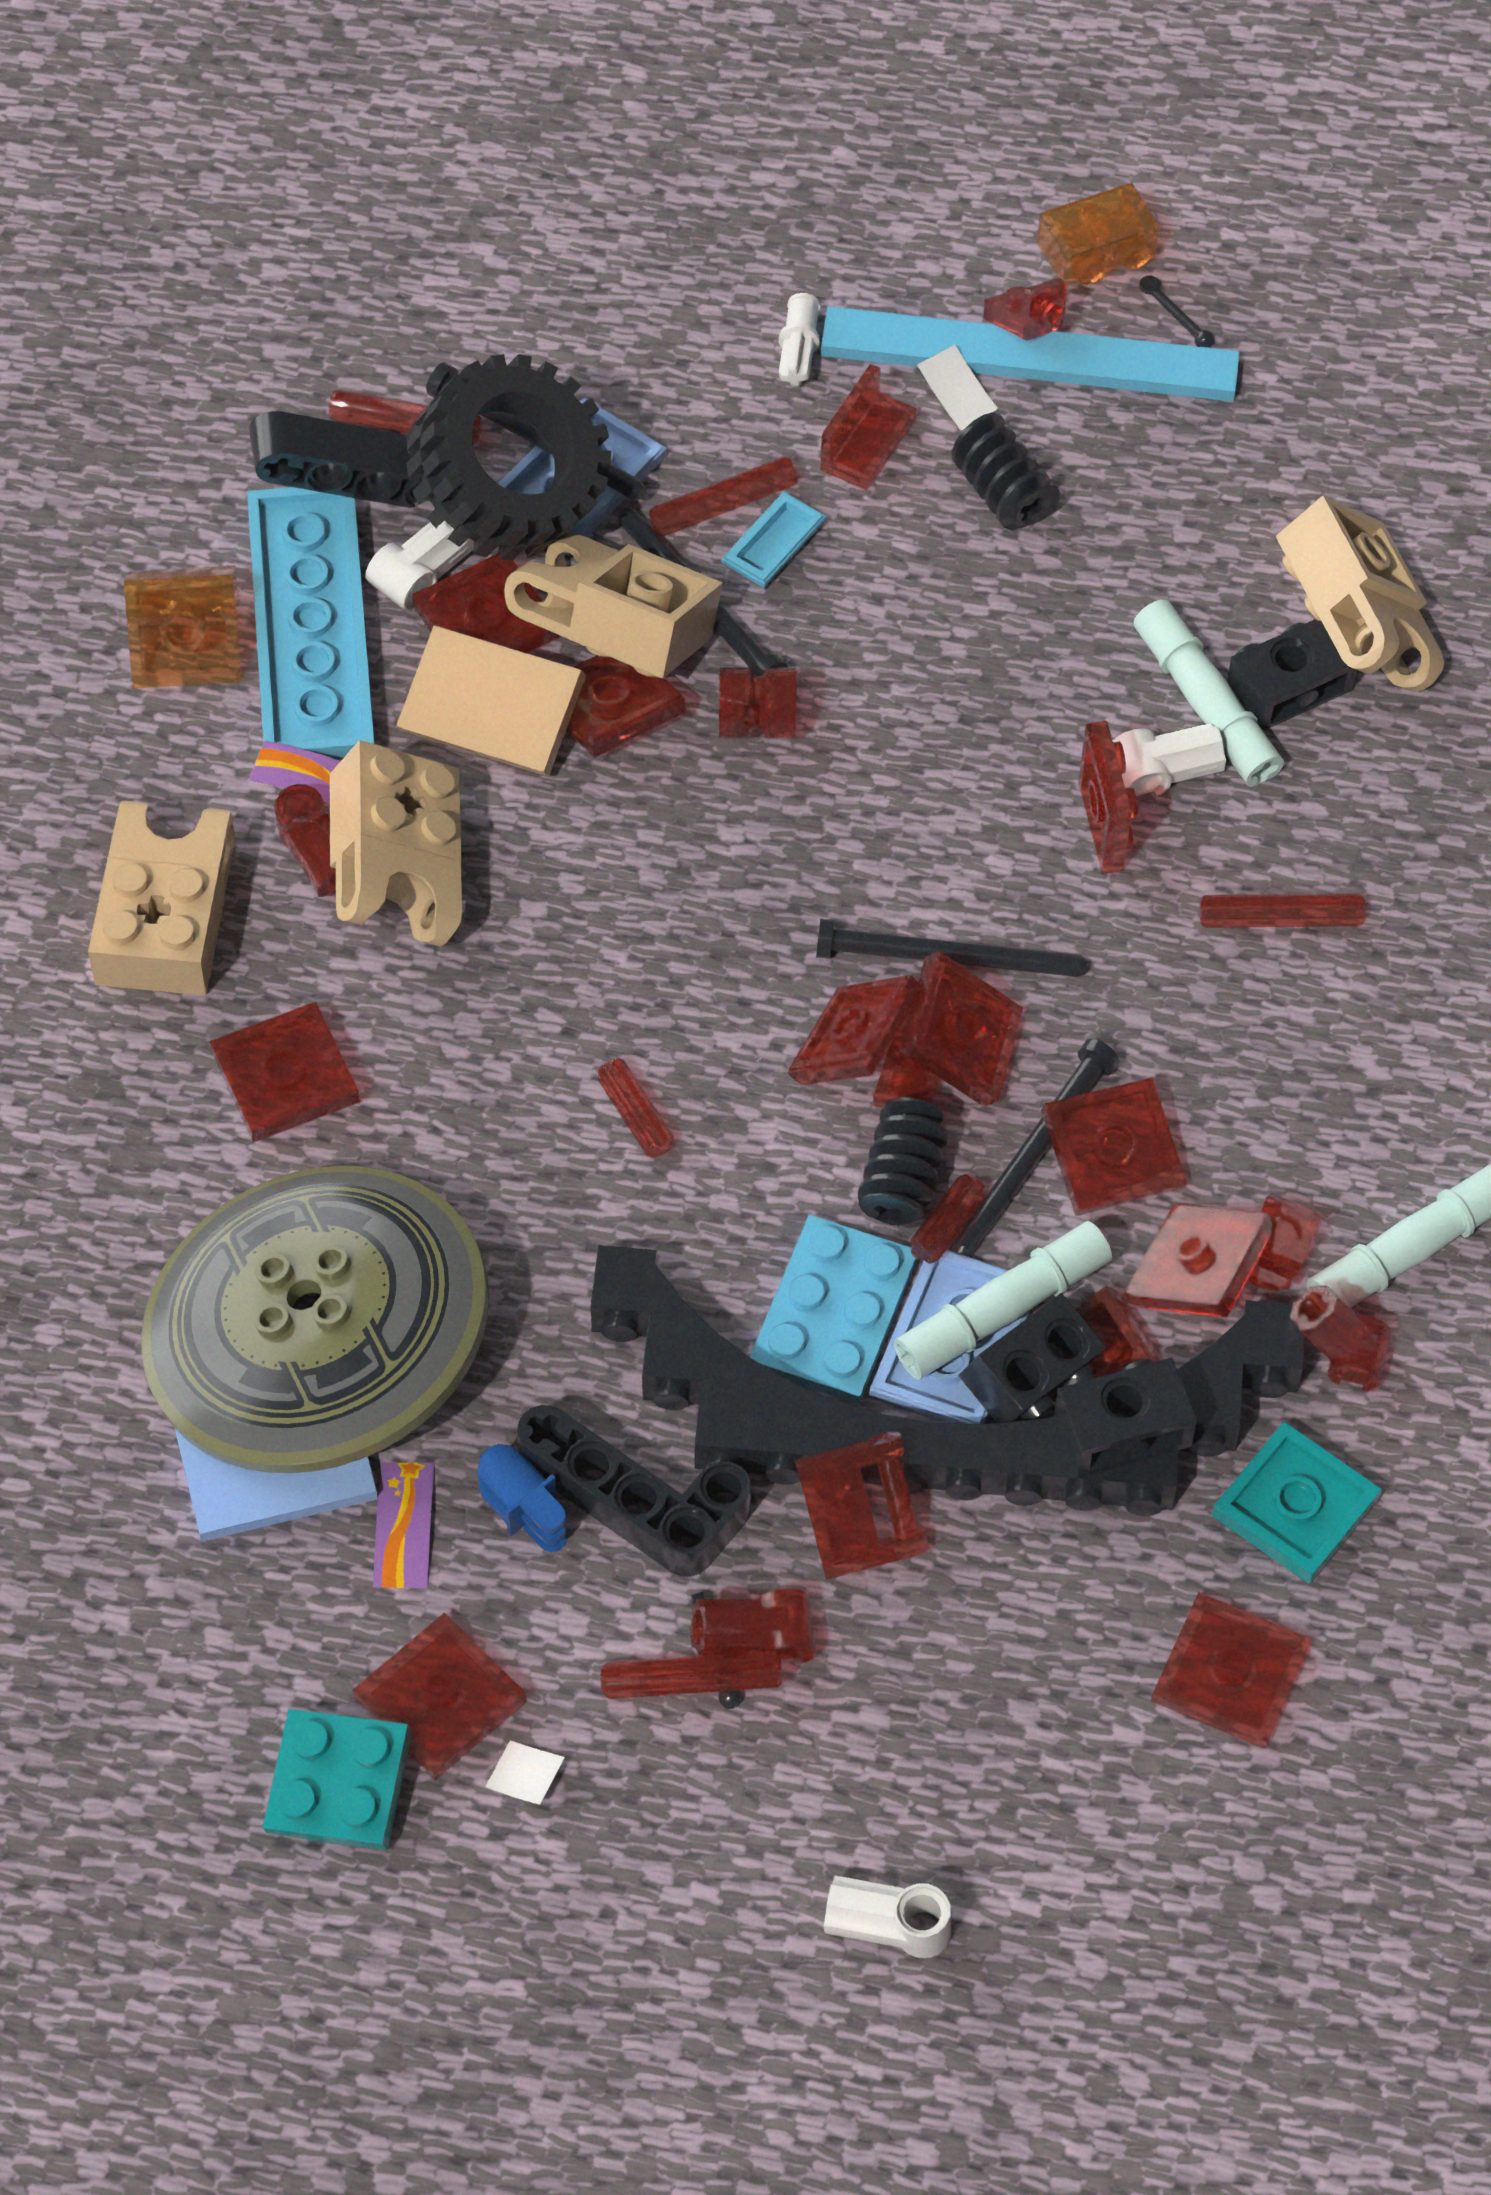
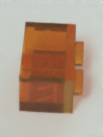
(1098, 235)

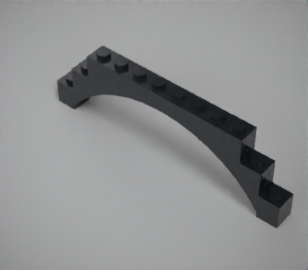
(770, 1422)

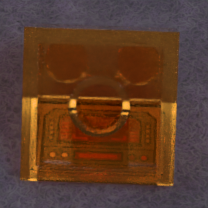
(183, 626)

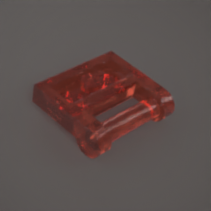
(842, 1511)

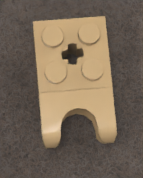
(1361, 591)
(619, 603)
(397, 839)
(161, 903)

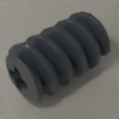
(1004, 473)
(903, 1162)

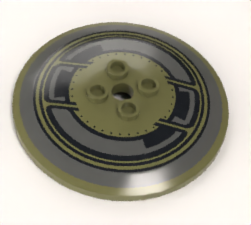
(326, 1381)

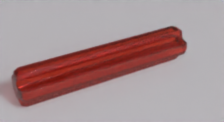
(381, 412)
(723, 496)
(1282, 910)
(691, 1675)

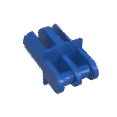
(522, 1496)

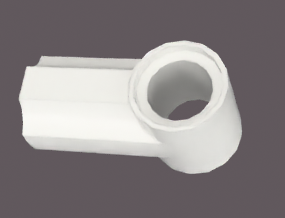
(416, 564)
(1170, 757)
(881, 1915)

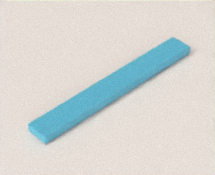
(1049, 357)

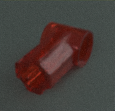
(309, 839)
(1349, 1340)
(772, 1622)

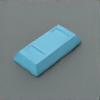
(773, 539)

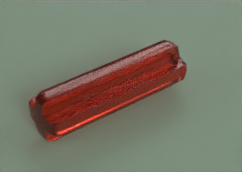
(635, 1108)
(947, 1219)

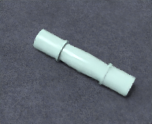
(1208, 692)
(1409, 1241)
(1002, 1300)

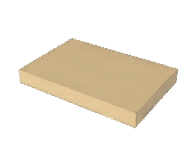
(491, 700)

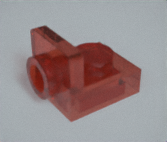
(1029, 310)
(1288, 1245)

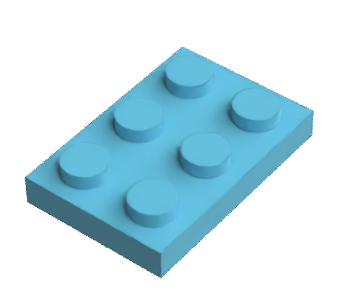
(834, 1308)

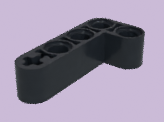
(333, 457)
(630, 1483)

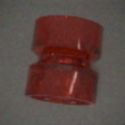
(777, 699)

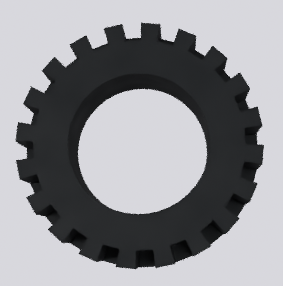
(469, 496)

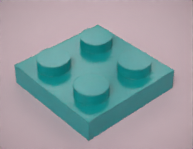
(1296, 1502)
(337, 1779)

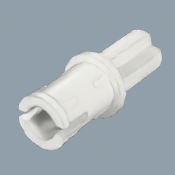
(799, 338)

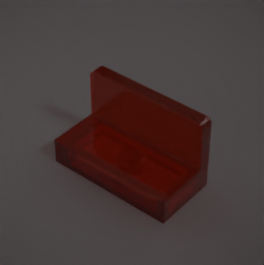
(864, 432)

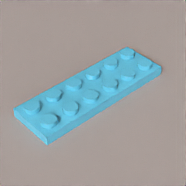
(309, 620)

